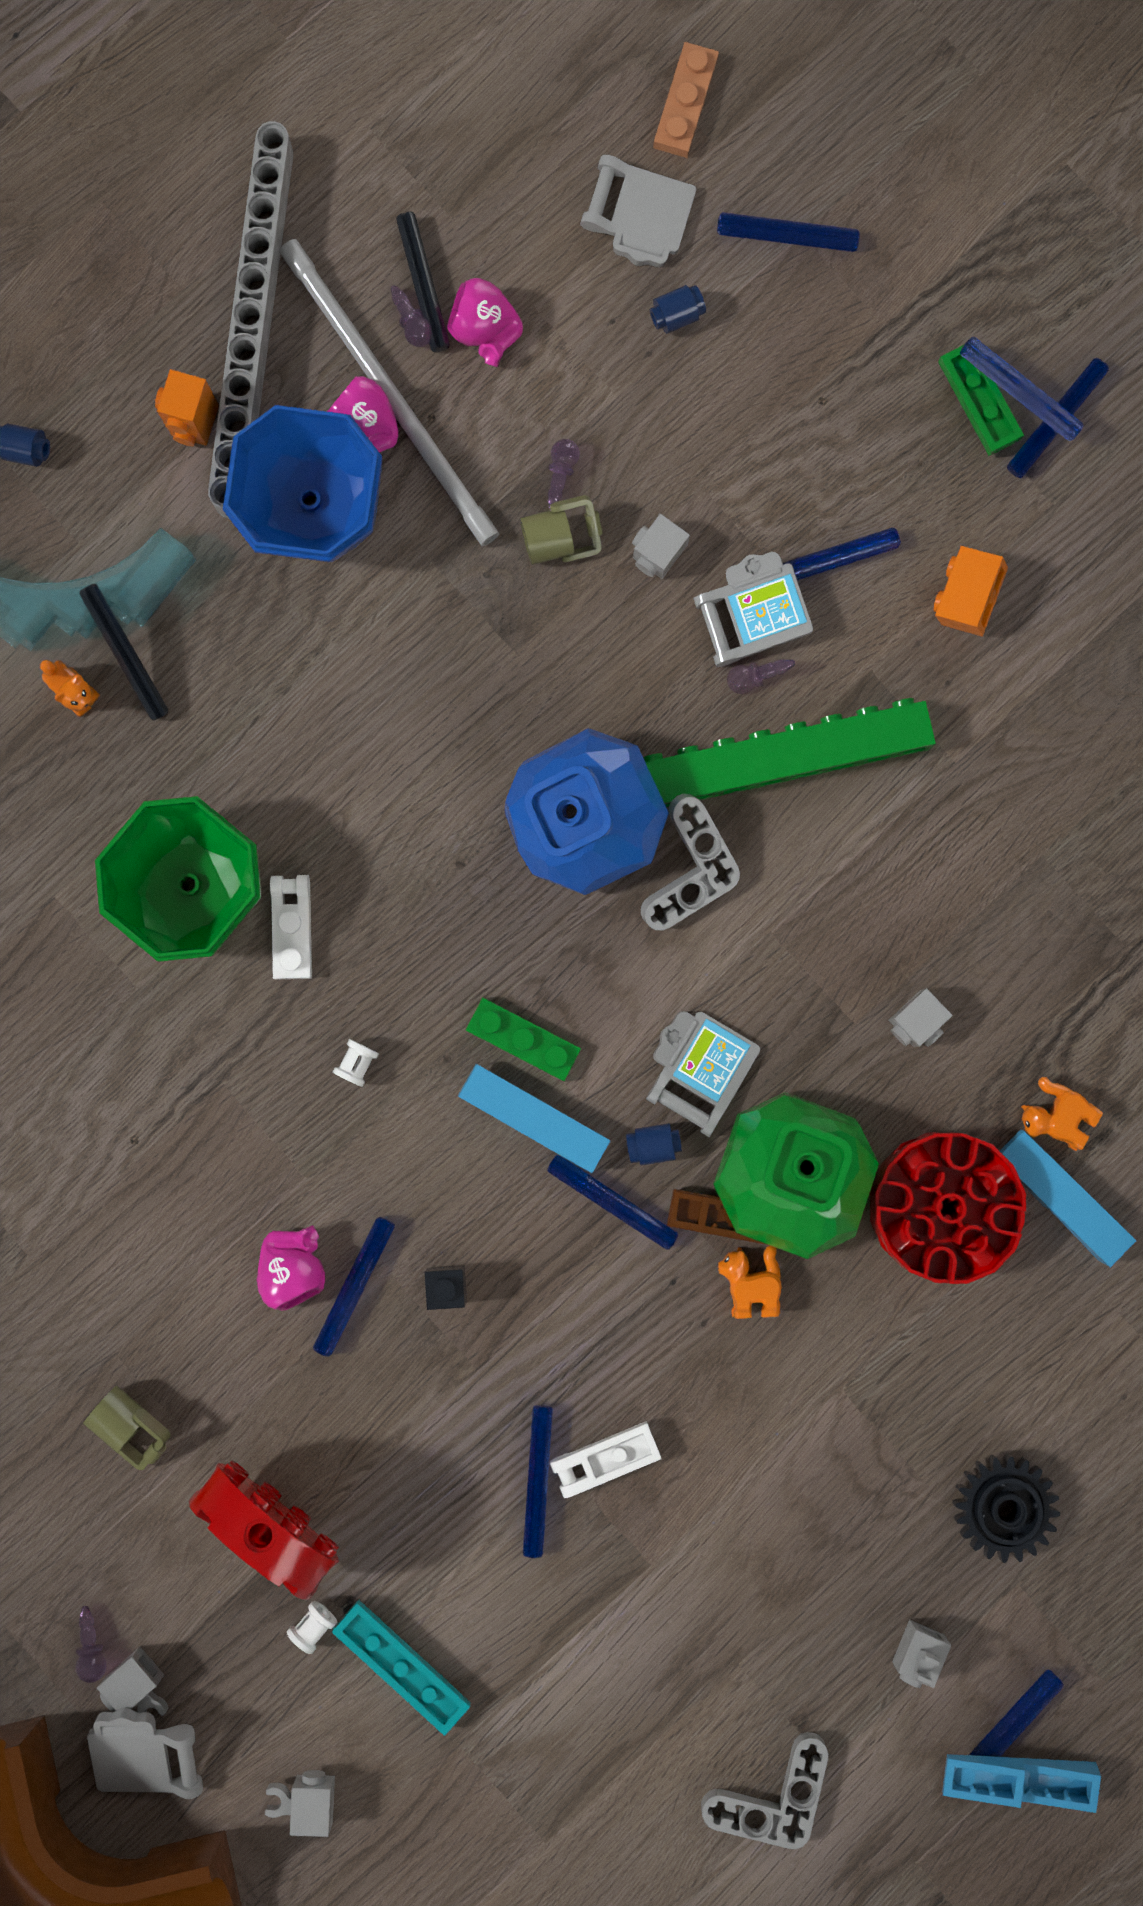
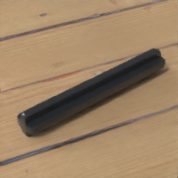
(422, 280)
(123, 651)

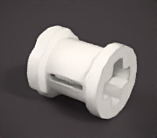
(357, 1074)
(312, 1627)

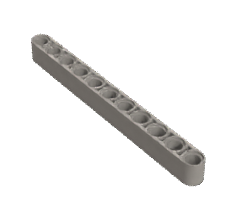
(250, 302)

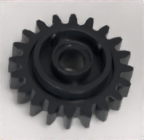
(1023, 1524)

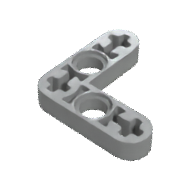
(703, 875)
(776, 1814)

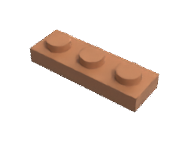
(686, 99)

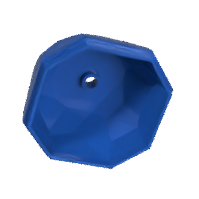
(297, 456)
(615, 819)

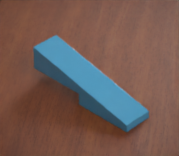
(534, 1118)
(1067, 1200)
(1015, 1780)

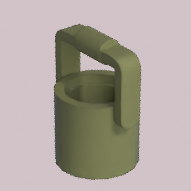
(549, 534)
(117, 1422)

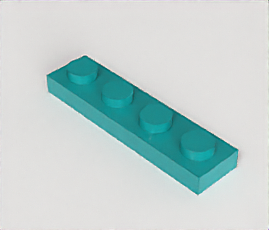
(401, 1667)

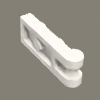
(291, 928)
(606, 1459)

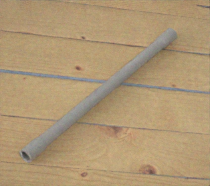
(472, 513)

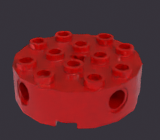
(984, 1215)
(264, 1530)

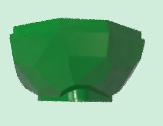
(146, 870)
(769, 1193)

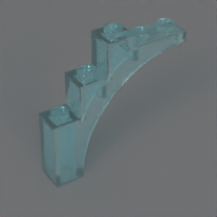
(130, 587)

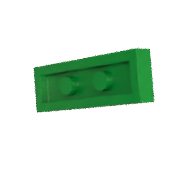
(981, 402)
(523, 1039)

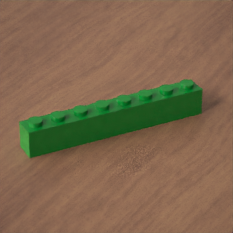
(794, 753)

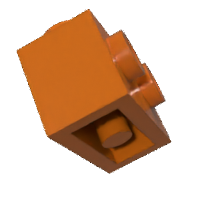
(187, 408)
(970, 590)

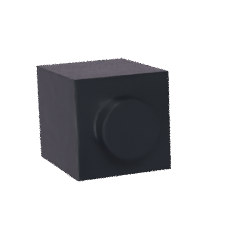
(445, 1287)

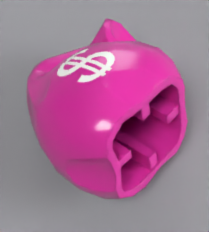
(484, 319)
(371, 411)
(289, 1269)

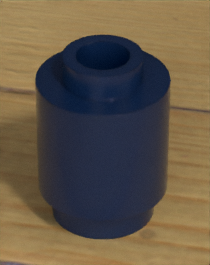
(677, 308)
(23, 445)
(653, 1144)

